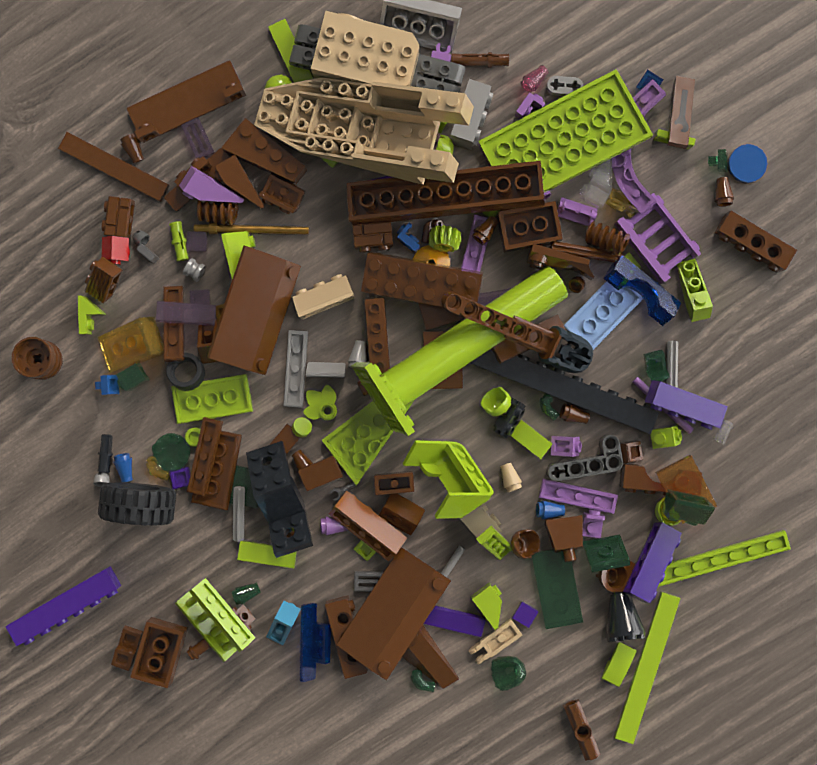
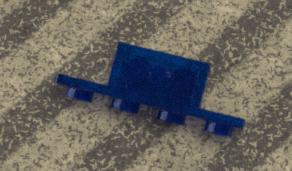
(314, 642)

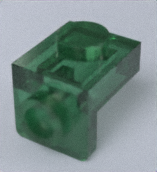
(656, 365)

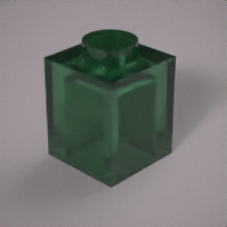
(132, 377)

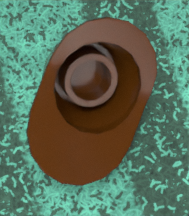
(616, 578)

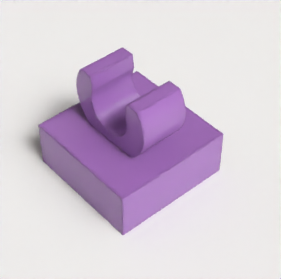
(442, 55)

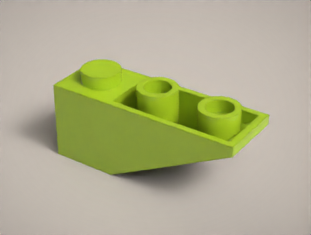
(694, 291)

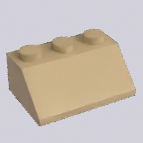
(323, 296)

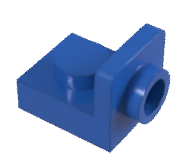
(409, 241)

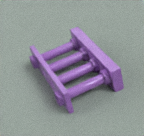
(649, 256)

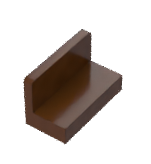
(320, 473)
(402, 513)

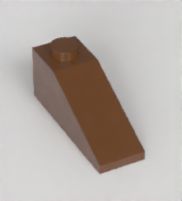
(235, 178)

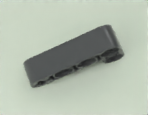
(584, 470)

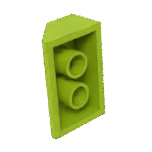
(233, 246)

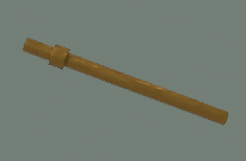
(214, 228)

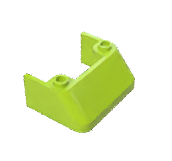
(457, 472)

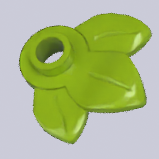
(319, 401)

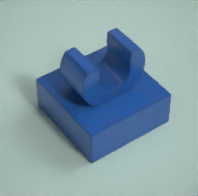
(108, 385)

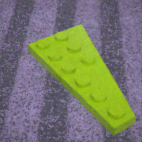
(359, 440)

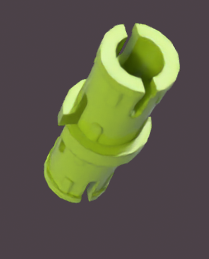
(179, 241)

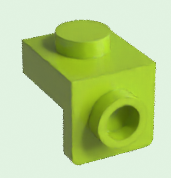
(666, 437)

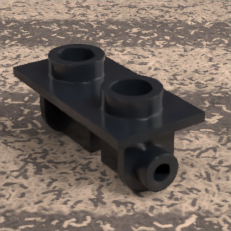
(507, 424)

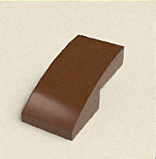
(127, 648)

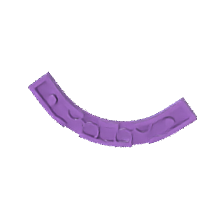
(622, 163)

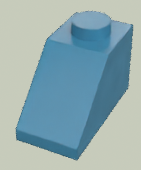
(283, 622)

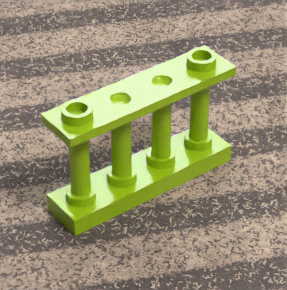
(215, 620)

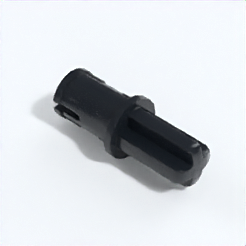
(105, 453)

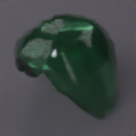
(508, 672)

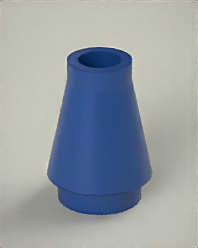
(123, 465)
(549, 510)

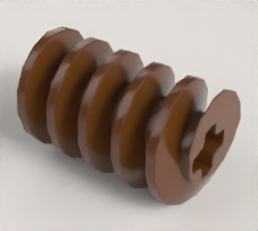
(217, 212)
(606, 240)

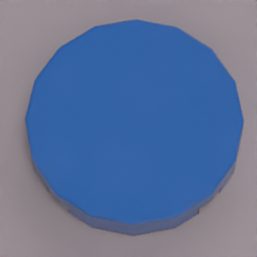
(747, 163)

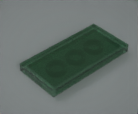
(556, 589)

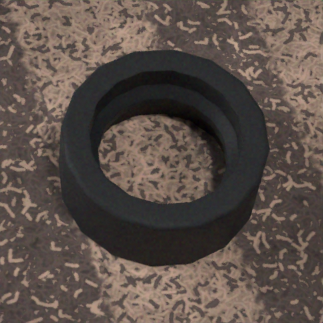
(192, 384)

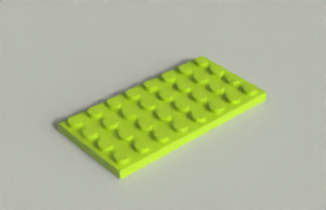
(572, 132)

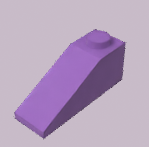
(205, 188)

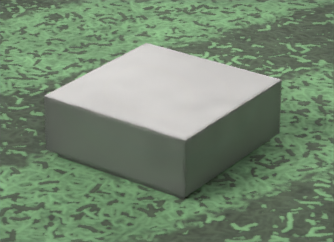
(146, 252)

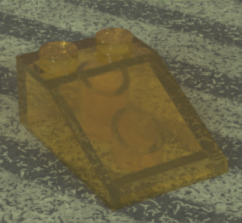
(131, 344)

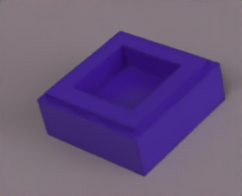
(180, 477)
(525, 614)

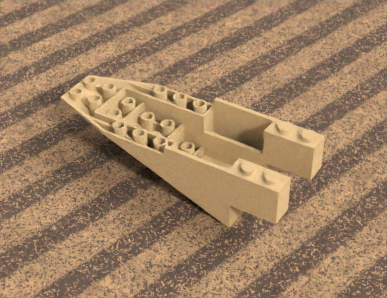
(366, 124)

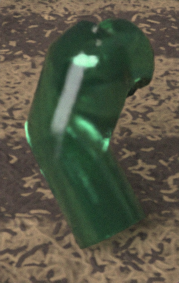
(546, 407)
(419, 682)

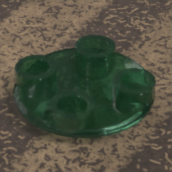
(171, 452)

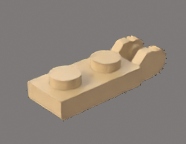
(496, 640)

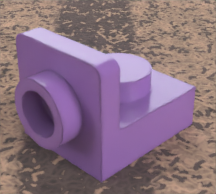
(526, 108)
(565, 446)
(592, 523)

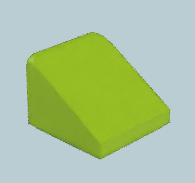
(364, 550)

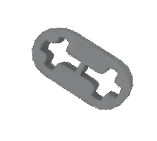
(562, 81)

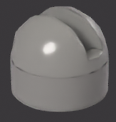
(100, 479)

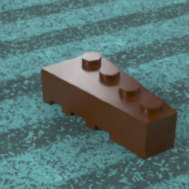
(258, 149)

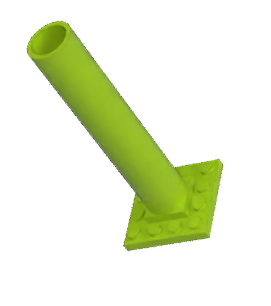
(455, 349)

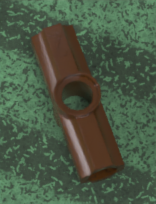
(585, 740)

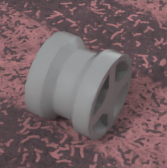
(194, 270)

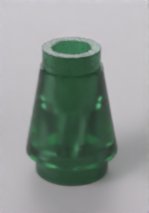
(245, 593)

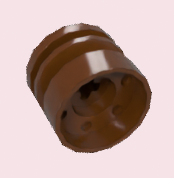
(26, 358)

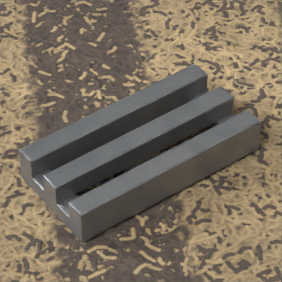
(365, 573)

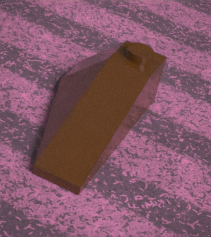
(429, 659)

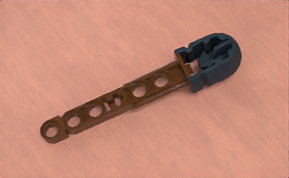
(546, 339)

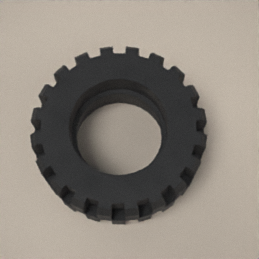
(136, 504)

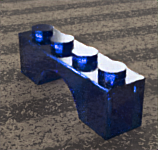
(660, 303)

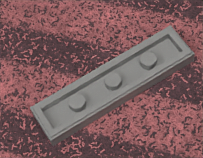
(295, 368)

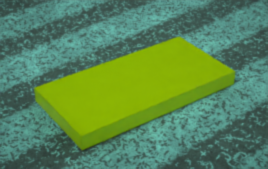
(213, 399)

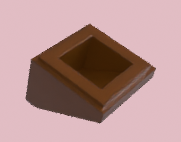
(631, 451)

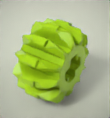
(445, 238)

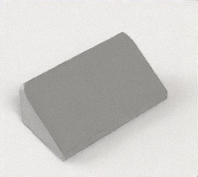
(326, 369)

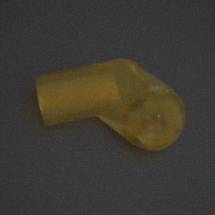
(155, 470)

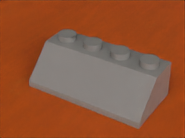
(426, 19)

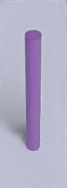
(680, 421)

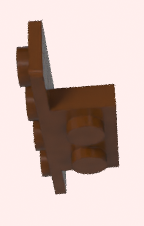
(175, 196)

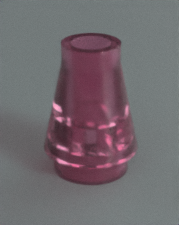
(534, 79)

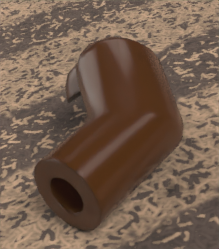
(427, 228)

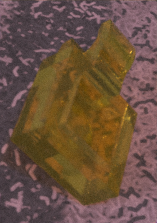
(618, 201)

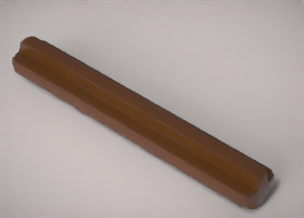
(583, 251)

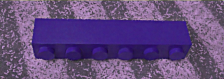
(63, 606)

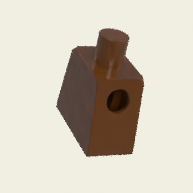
(566, 535)

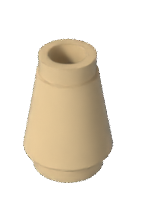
(510, 478)

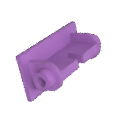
(576, 212)

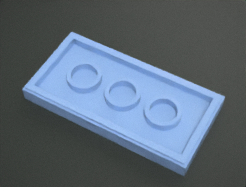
(602, 313)

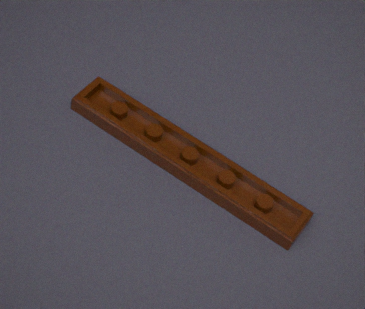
(113, 166)

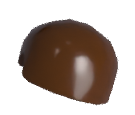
(525, 543)

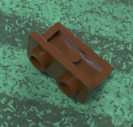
(282, 194)

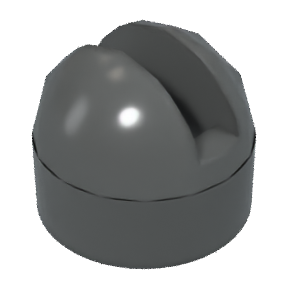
(140, 237)

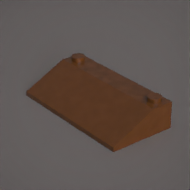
(254, 310)
(393, 613)

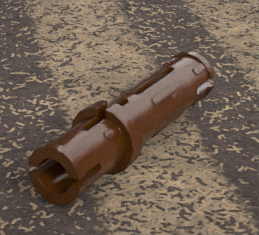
(481, 59)

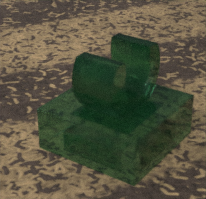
(720, 160)

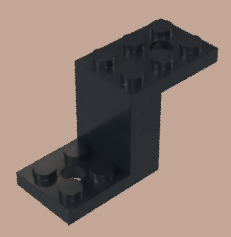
(279, 499)

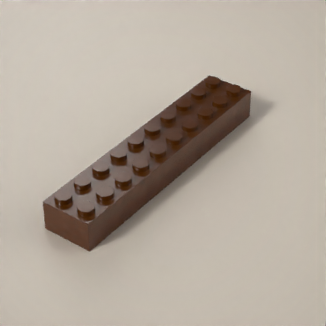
(472, 192)

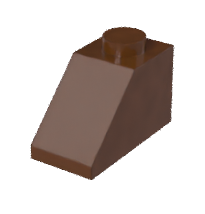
(205, 338)

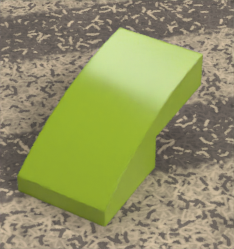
(531, 439)
(618, 664)

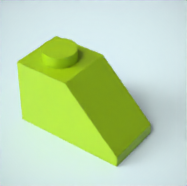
(489, 603)

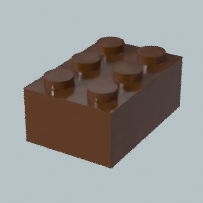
(529, 226)
(159, 652)

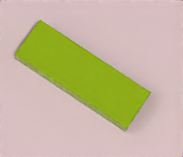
(264, 554)

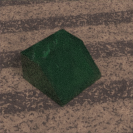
(687, 507)

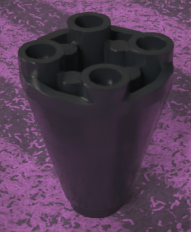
(623, 619)

